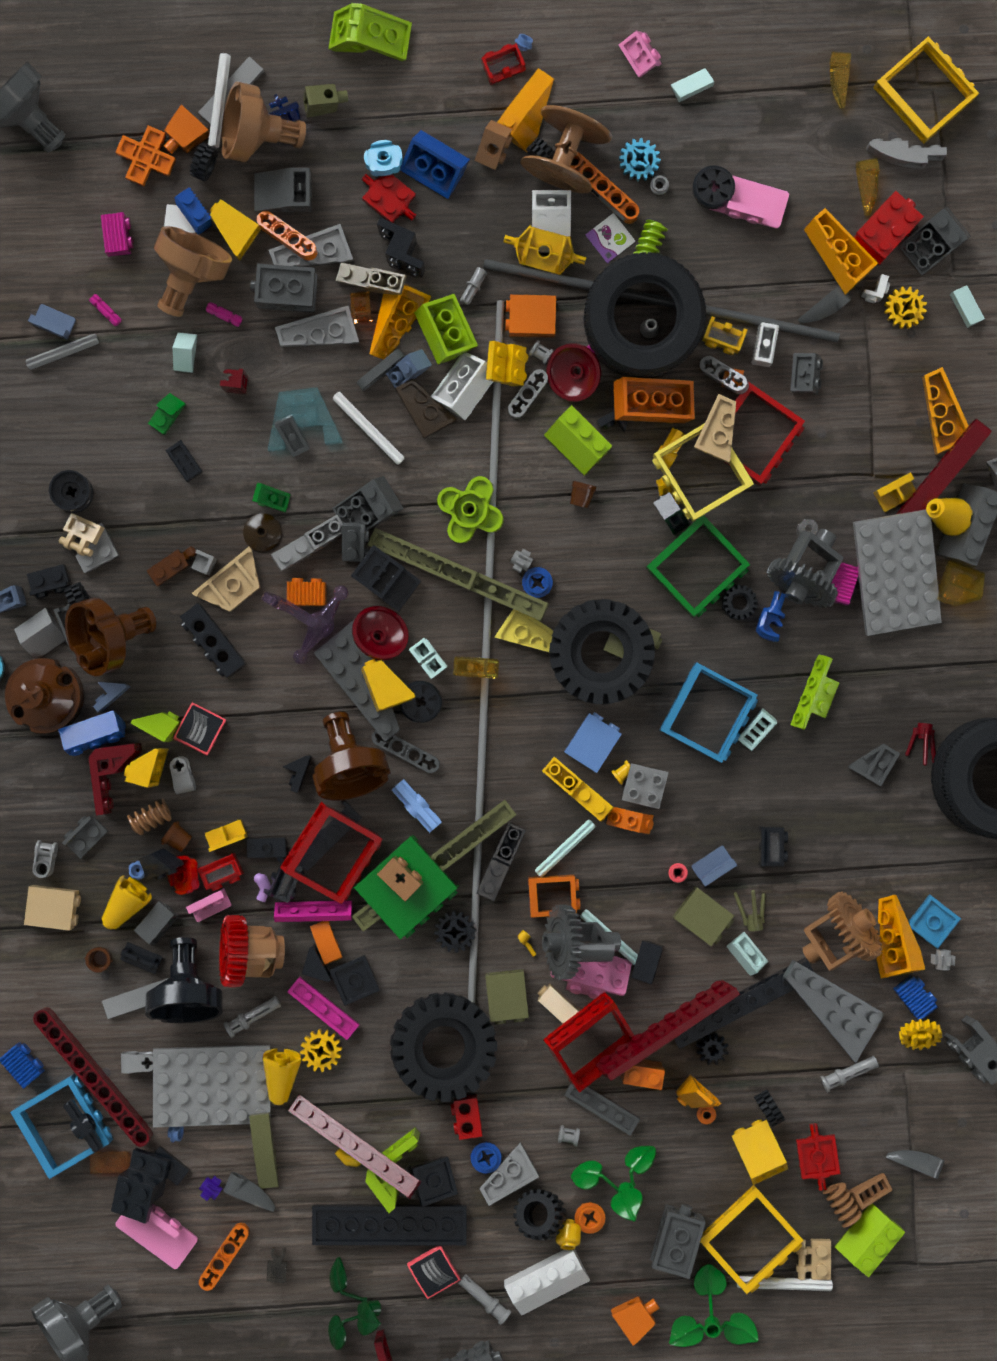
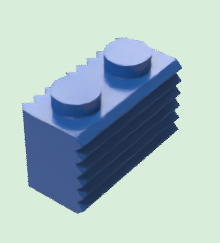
(193, 210)
(915, 997)
(22, 1064)

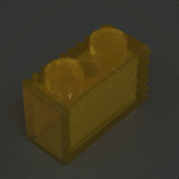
(476, 667)

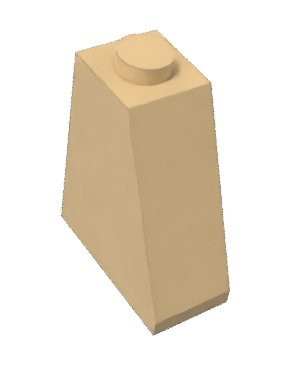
(557, 1003)

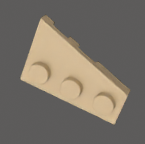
(718, 430)

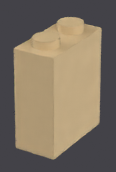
(52, 907)

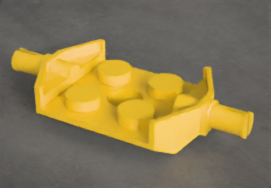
(560, 249)

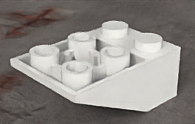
(551, 212)

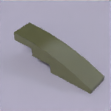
(264, 1150)

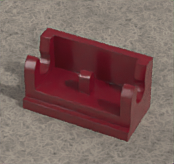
(237, 382)

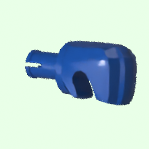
(771, 615)

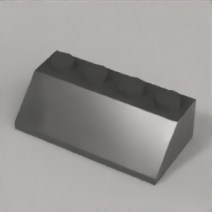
(968, 546)

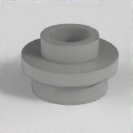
(659, 179)

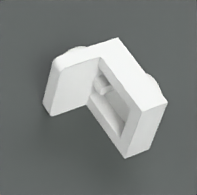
(881, 288)

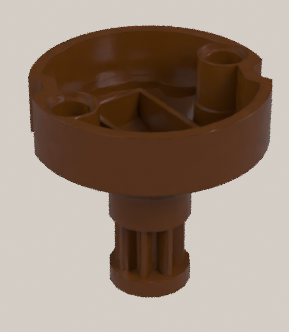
(101, 636)
(44, 695)
(349, 768)

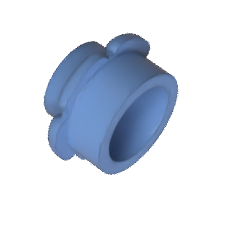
(524, 42)
(132, 870)
(175, 1133)

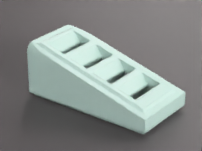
(752, 725)

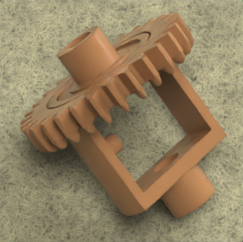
(855, 926)

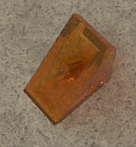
(361, 307)

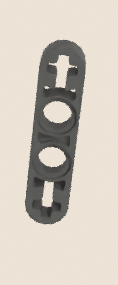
(404, 753)

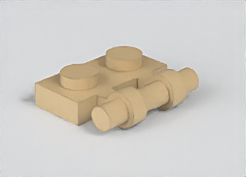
(84, 529)
(820, 1260)

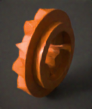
(591, 1226)

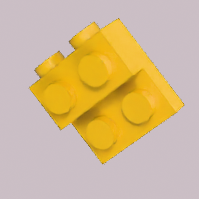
(506, 363)

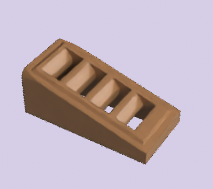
(866, 1201)

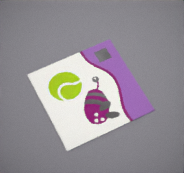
(610, 238)

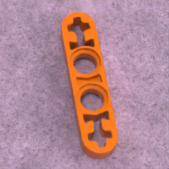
(285, 237)
(225, 1257)

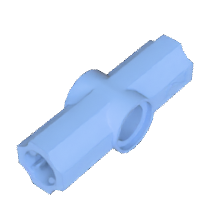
(416, 805)

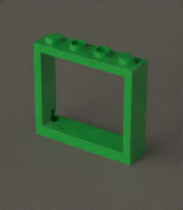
(714, 595)

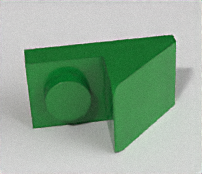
(166, 414)
(271, 497)

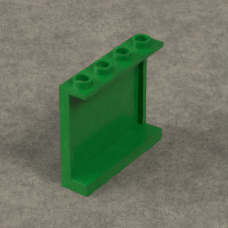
(404, 915)

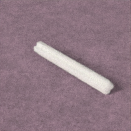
(219, 100)
(368, 428)
(792, 1284)

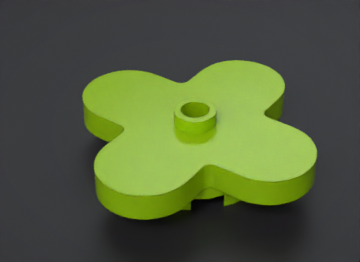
(457, 502)

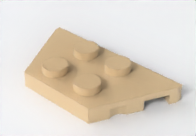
(231, 583)

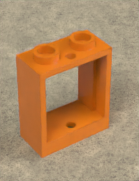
(574, 886)

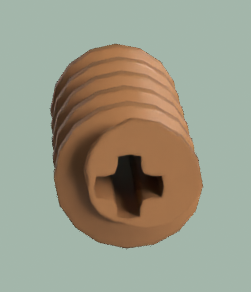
(150, 818)
(844, 1204)

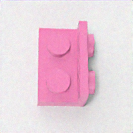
(640, 53)
(209, 905)

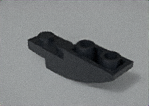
(501, 862)

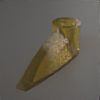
(839, 76)
(867, 177)

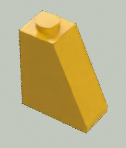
(235, 227)
(385, 686)

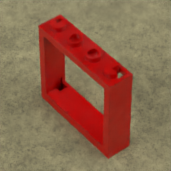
(786, 445)
(306, 839)
(578, 1025)

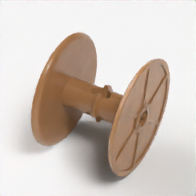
(575, 128)

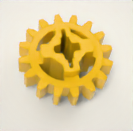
(898, 304)
(920, 1034)
(313, 1048)

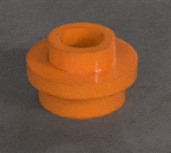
(710, 1119)

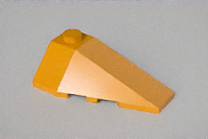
(525, 110)
(395, 319)
(900, 948)
(696, 1095)

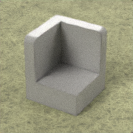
(204, 562)

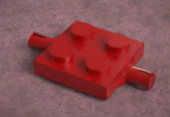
(389, 197)
(818, 1156)

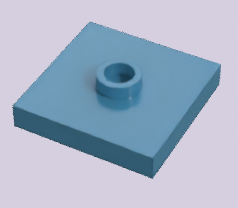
(933, 921)

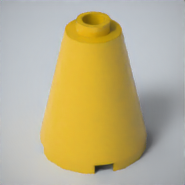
(950, 515)
(125, 901)
(280, 1073)

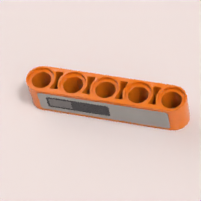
(611, 191)

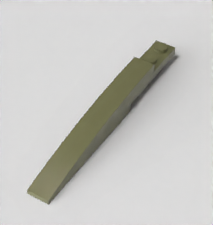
(459, 574)
(453, 850)

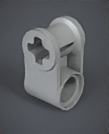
(182, 778)
(44, 857)
(135, 1061)

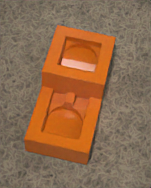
(326, 942)

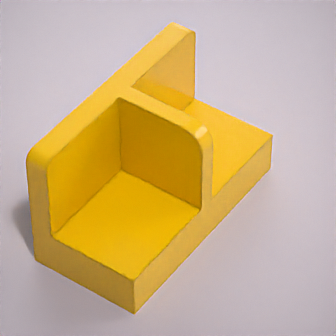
(895, 492)
(226, 835)

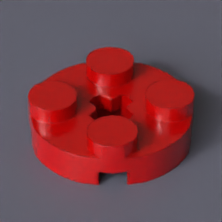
(189, 881)

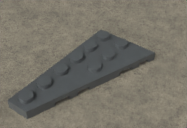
(344, 663)
(840, 1012)

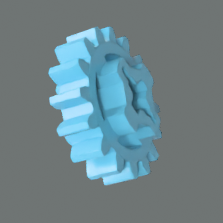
(635, 153)

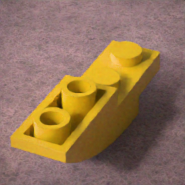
(577, 789)

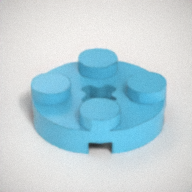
(383, 167)

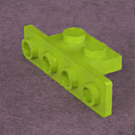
(817, 693)

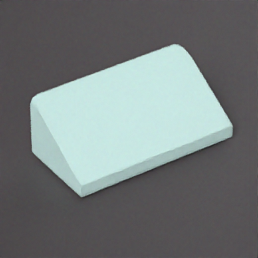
(692, 85)
(967, 306)
(747, 954)

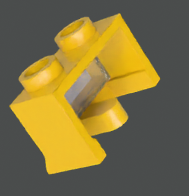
(724, 337)

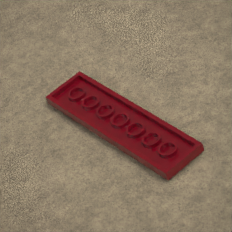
(667, 1029)

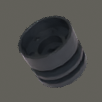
(60, 488)

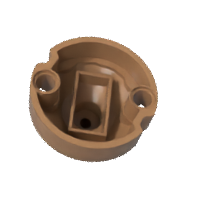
(249, 124)
(190, 261)

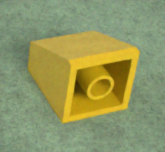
(759, 1151)

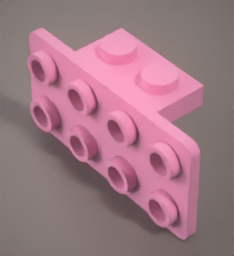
(755, 203)
(600, 977)
(161, 1236)

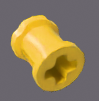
(621, 773)

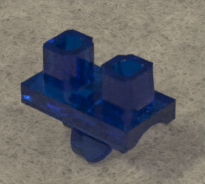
(291, 109)

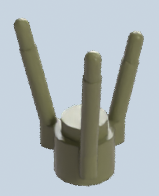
(754, 921)

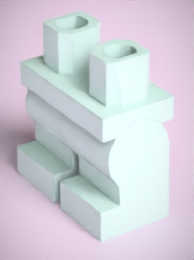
(429, 658)

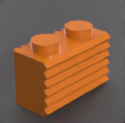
(307, 593)

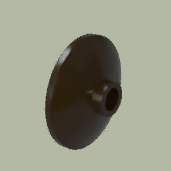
(268, 539)

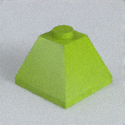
(159, 725)

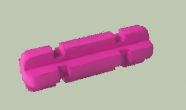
(105, 310)
(224, 314)

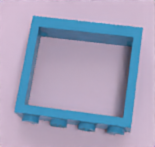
(741, 720)
(36, 1142)

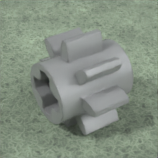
(521, 560)
(943, 959)

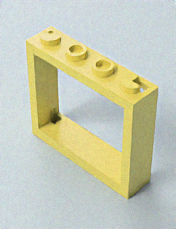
(678, 495)

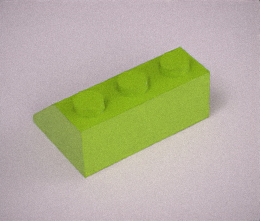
(445, 328)
(578, 440)
(870, 1239)

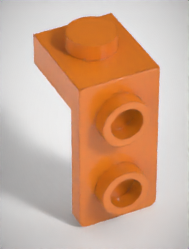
(630, 820)

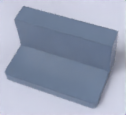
(53, 321)
(713, 865)

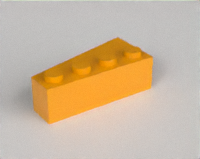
(839, 250)
(944, 411)

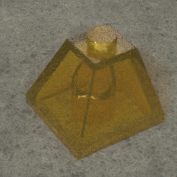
(960, 584)

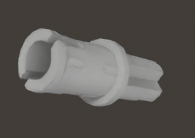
(473, 285)

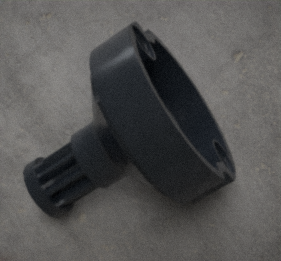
(184, 994)

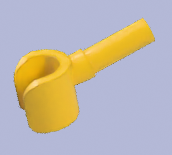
(523, 938)

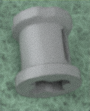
(541, 352)
(568, 1135)

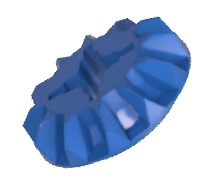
(537, 572)
(482, 1165)

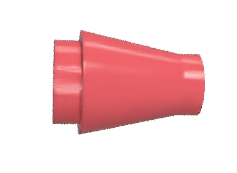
(681, 876)

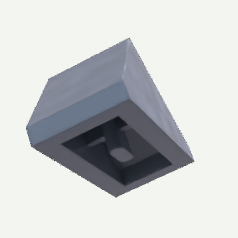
(12, 598)

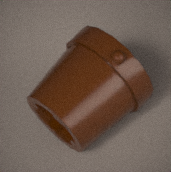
(582, 494)
(176, 837)
(98, 959)

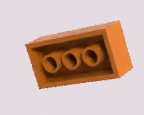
(654, 400)

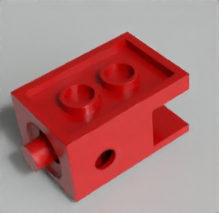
(888, 226)

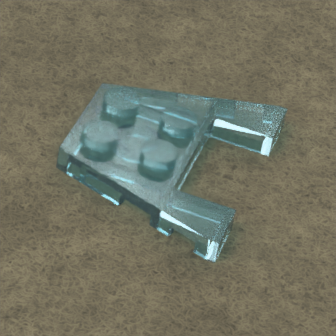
(308, 411)

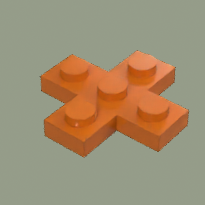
(145, 155)

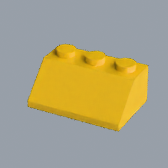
(147, 769)

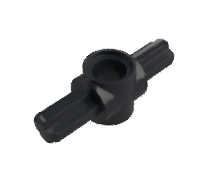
(83, 1125)

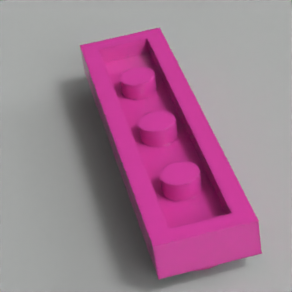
(312, 911)
(323, 1008)

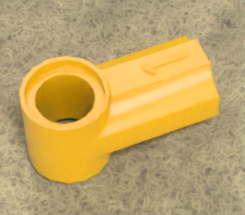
(670, 457)

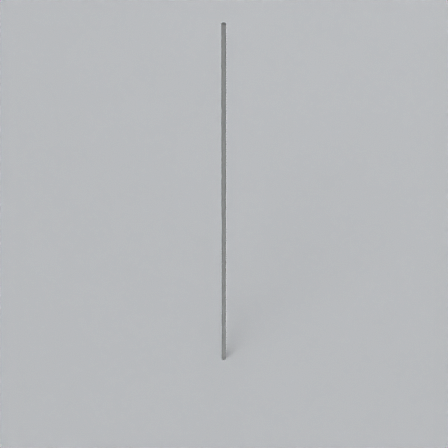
(485, 681)

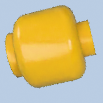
(569, 1236)

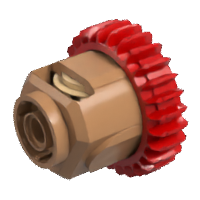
(248, 951)

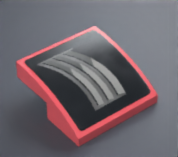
(199, 729)
(433, 1271)

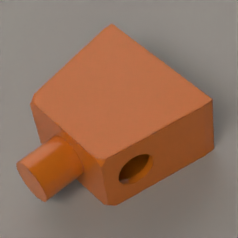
(184, 131)
(635, 1317)

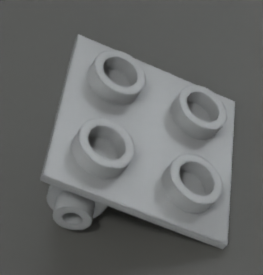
(645, 786)

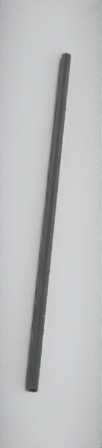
(661, 300)

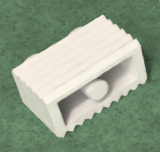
(765, 344)

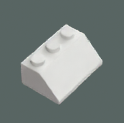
(463, 385)

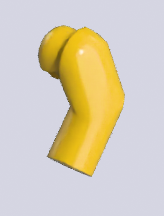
(346, 1159)

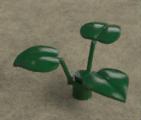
(367, 1310)

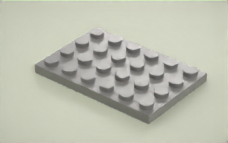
(897, 572)
(208, 1085)

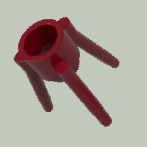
(926, 732)

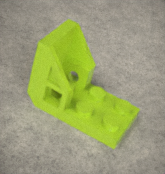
(366, 28)
(385, 1192)

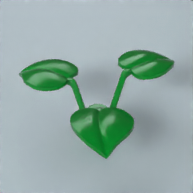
(628, 1199)
(688, 1333)

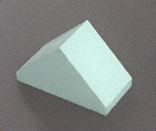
(184, 352)

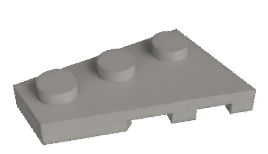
(510, 1176)

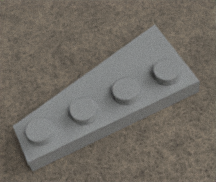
(330, 246)
(321, 329)

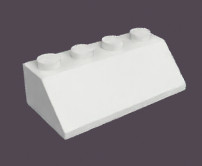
(546, 1280)

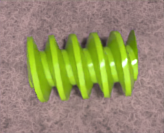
(650, 237)

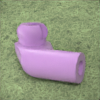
(263, 883)

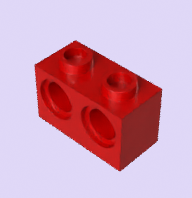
(471, 1116)

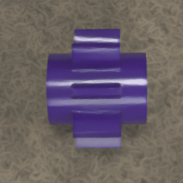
(210, 1188)

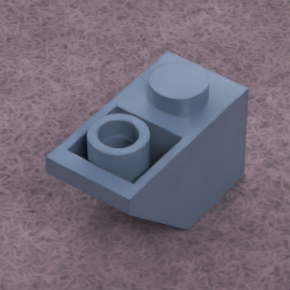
(409, 368)

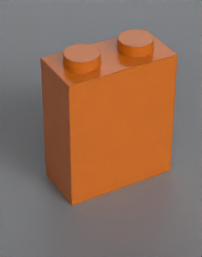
(531, 316)
(645, 1074)

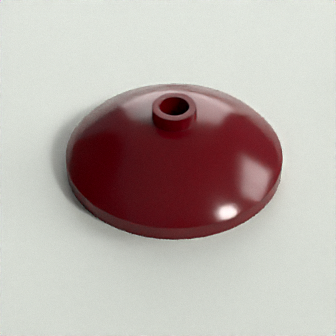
(564, 376)
(385, 625)

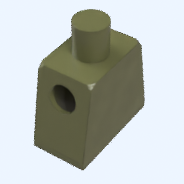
(322, 99)

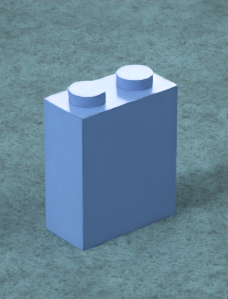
(593, 742)

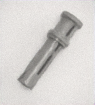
(244, 1020)
(840, 1077)
(491, 1304)

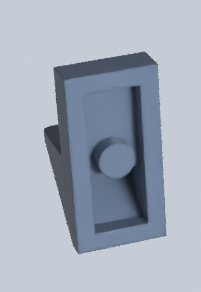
(113, 692)

